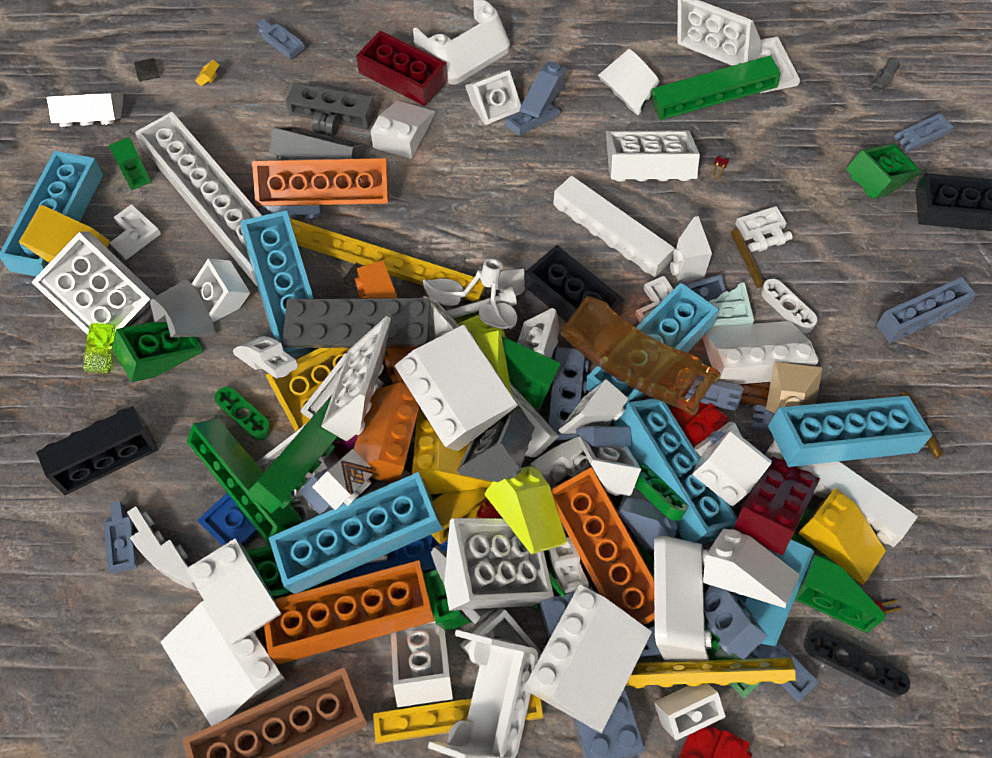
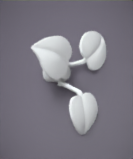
(495, 315)

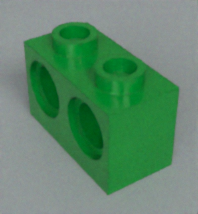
(130, 163)
(437, 594)

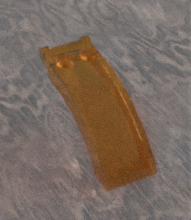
(636, 357)

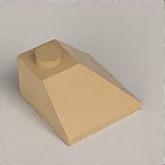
(793, 385)

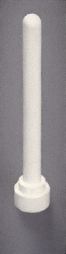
(506, 296)

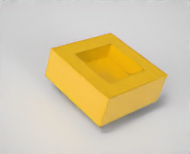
(207, 73)

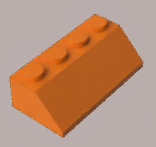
(388, 431)

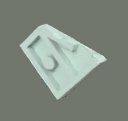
(733, 307)

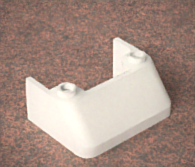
(472, 49)
(679, 600)
(497, 701)

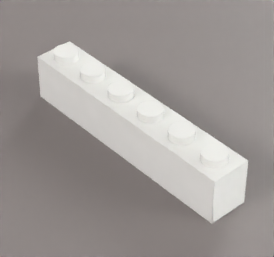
(613, 226)
(885, 515)

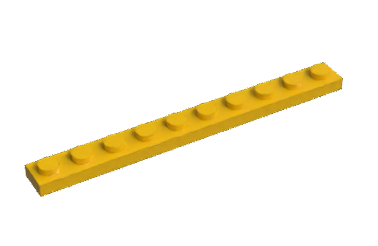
(397, 264)

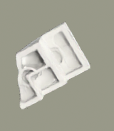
(630, 80)

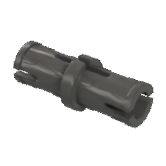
(884, 76)

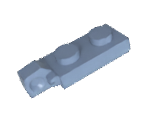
(280, 39)
(119, 546)

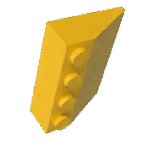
(300, 384)
(440, 464)

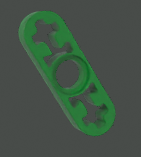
(244, 423)
(660, 494)

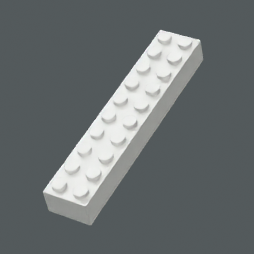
(200, 184)

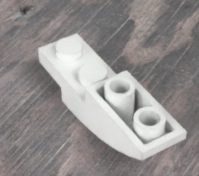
(267, 355)
(562, 461)
(161, 554)

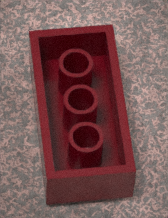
(402, 68)
(776, 505)

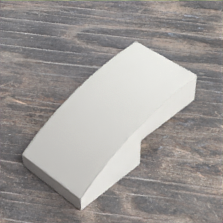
(567, 567)

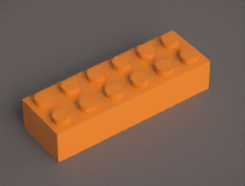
(321, 181)
(375, 283)
(606, 545)
(348, 612)

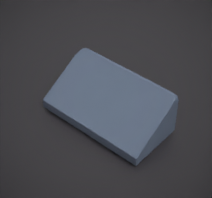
(708, 288)
(606, 435)

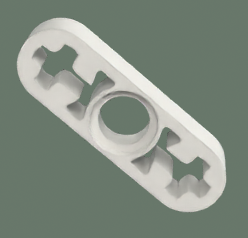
(788, 296)

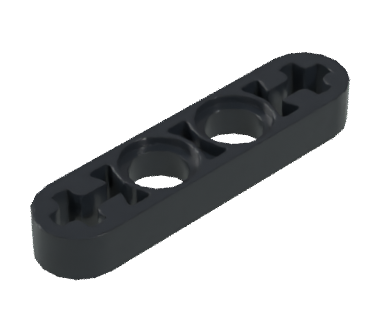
(854, 668)

